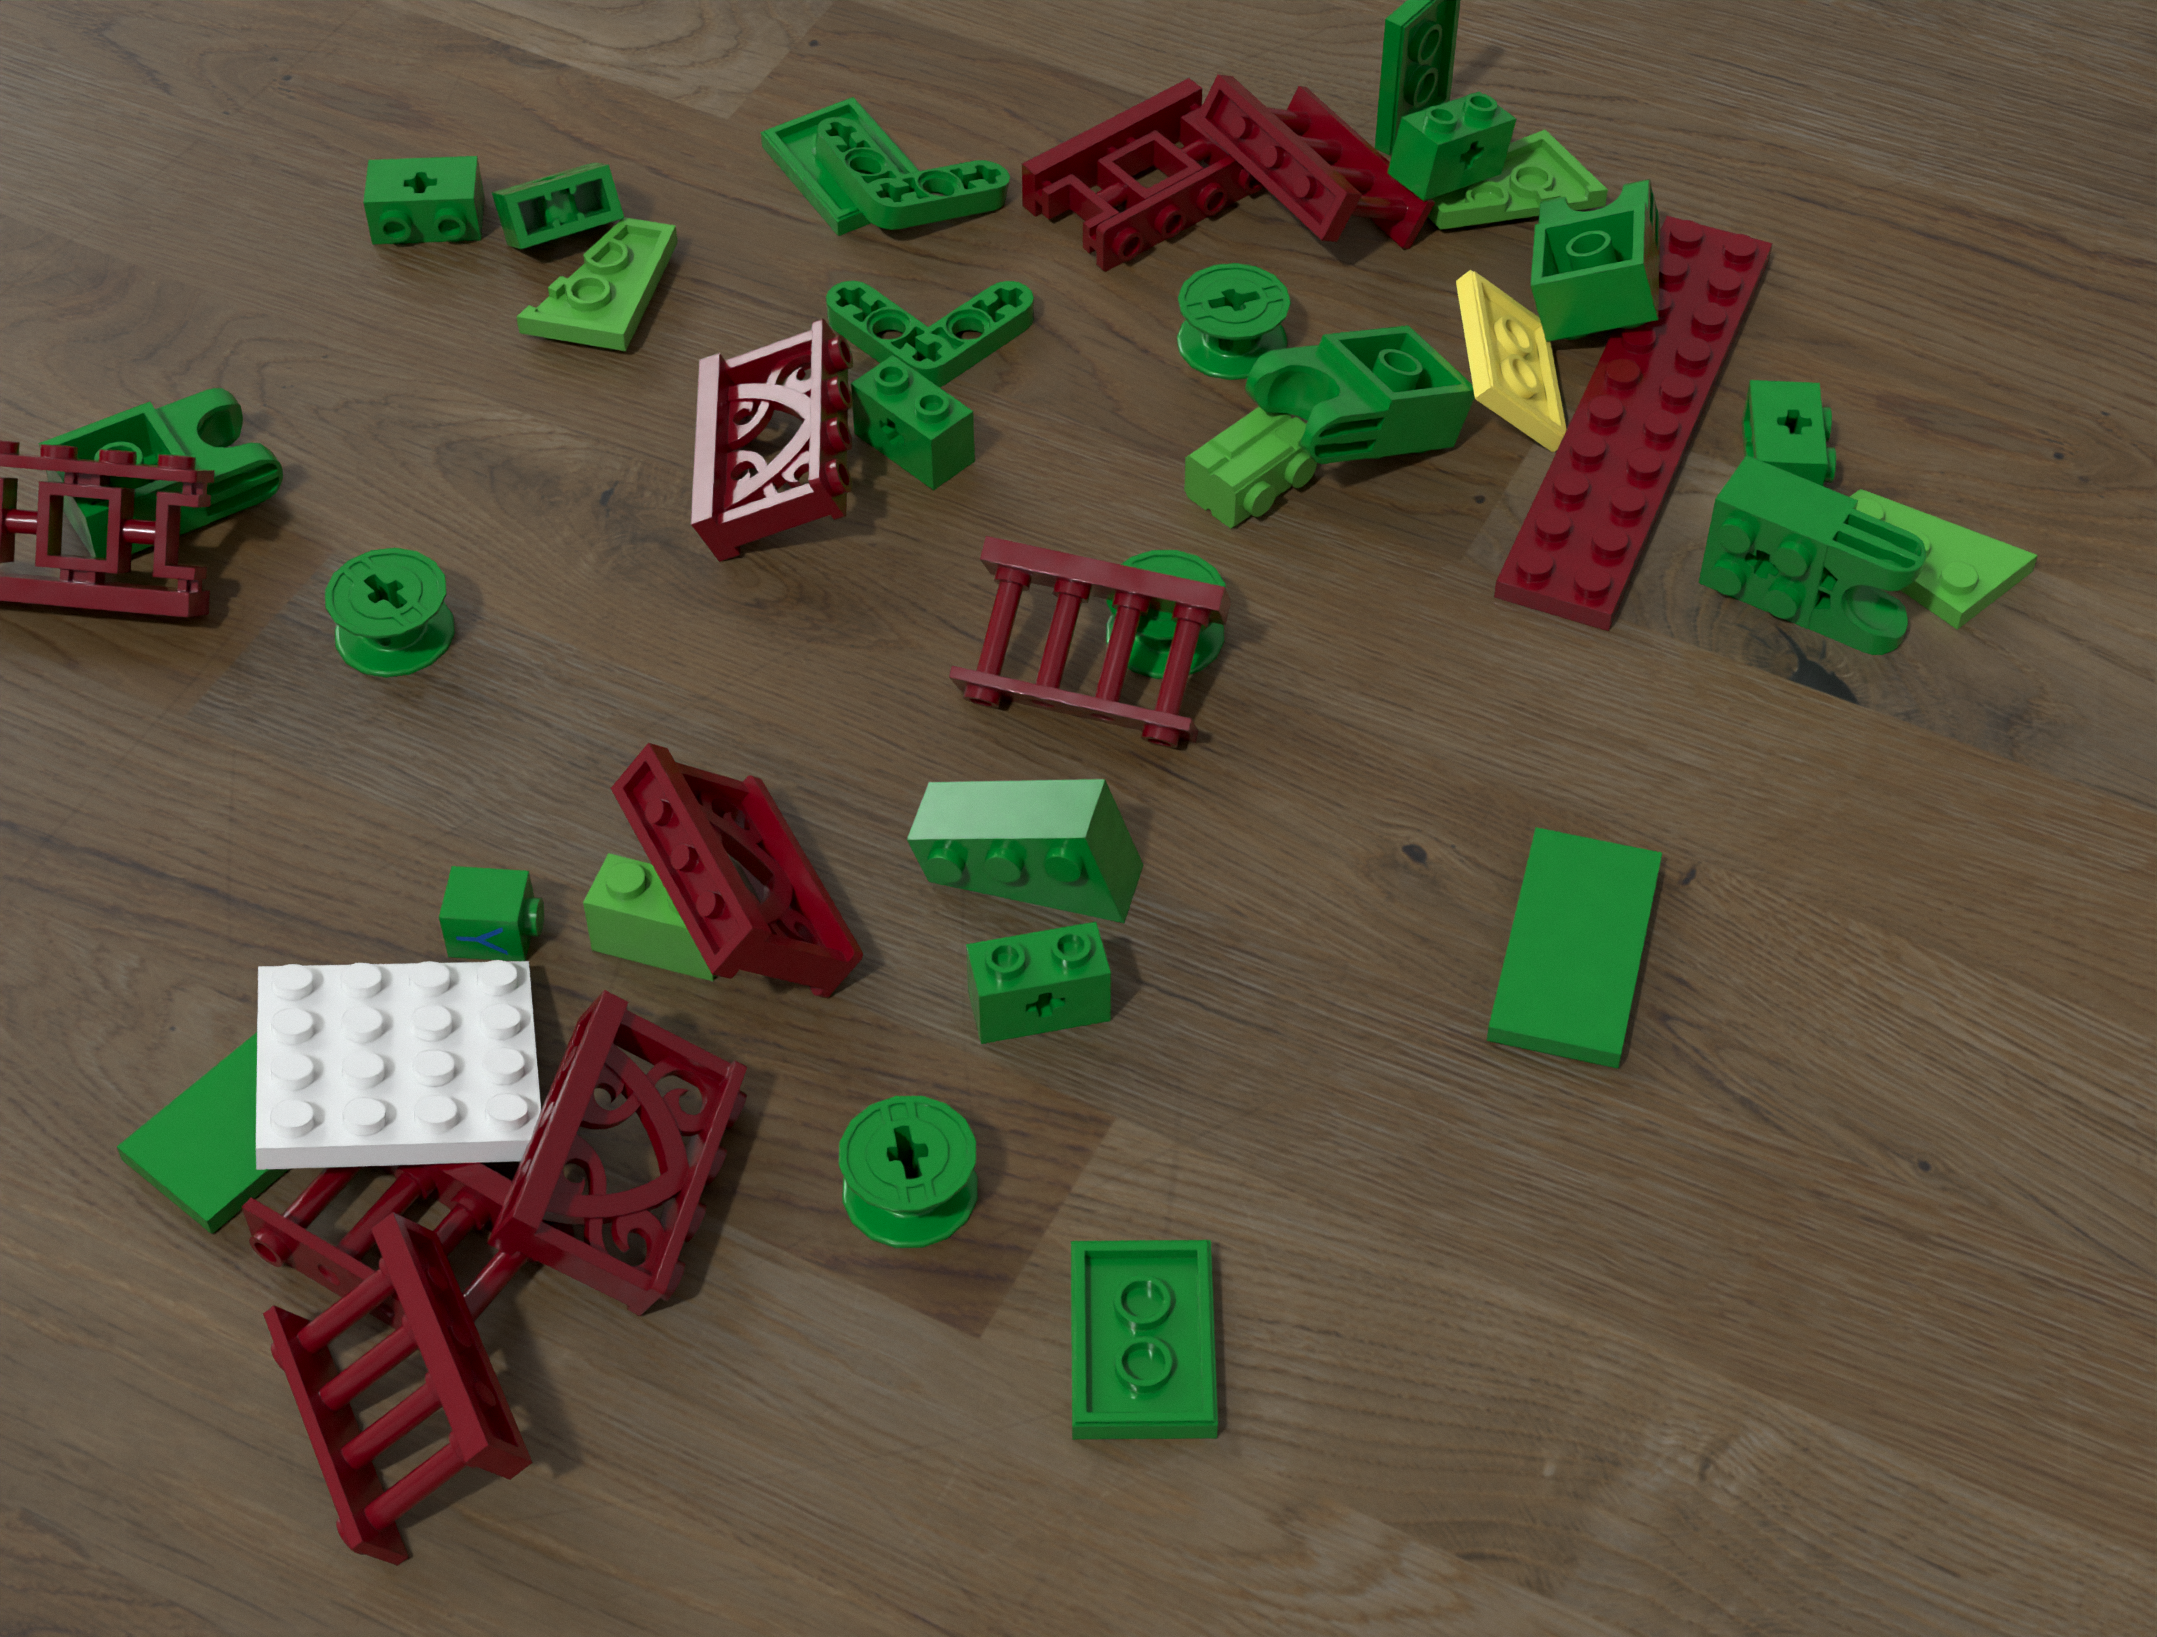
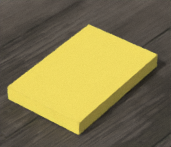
(1511, 361)

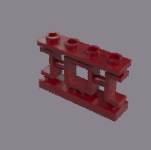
(1123, 147)
(83, 577)

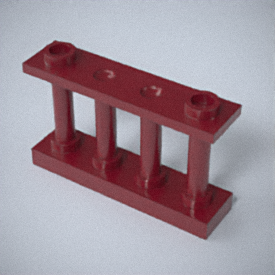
(1311, 162)
(1074, 581)
(468, 1189)
(456, 1379)

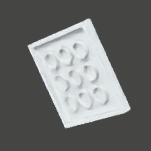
(395, 1064)

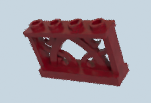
(741, 509)
(688, 827)
(545, 1193)

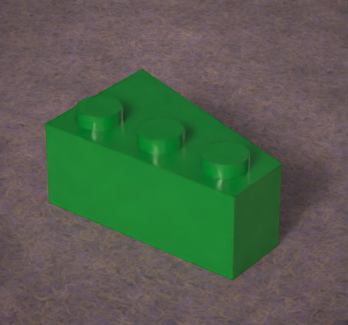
(1030, 843)

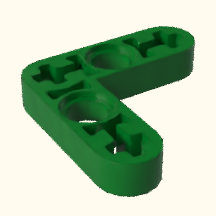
(906, 199)
(997, 313)

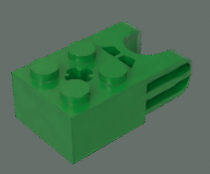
(1597, 265)
(1365, 394)
(188, 427)
(1810, 557)

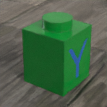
(490, 914)

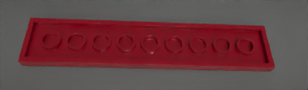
(1633, 430)

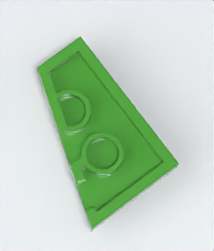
(1533, 172)
(609, 291)
(1961, 566)

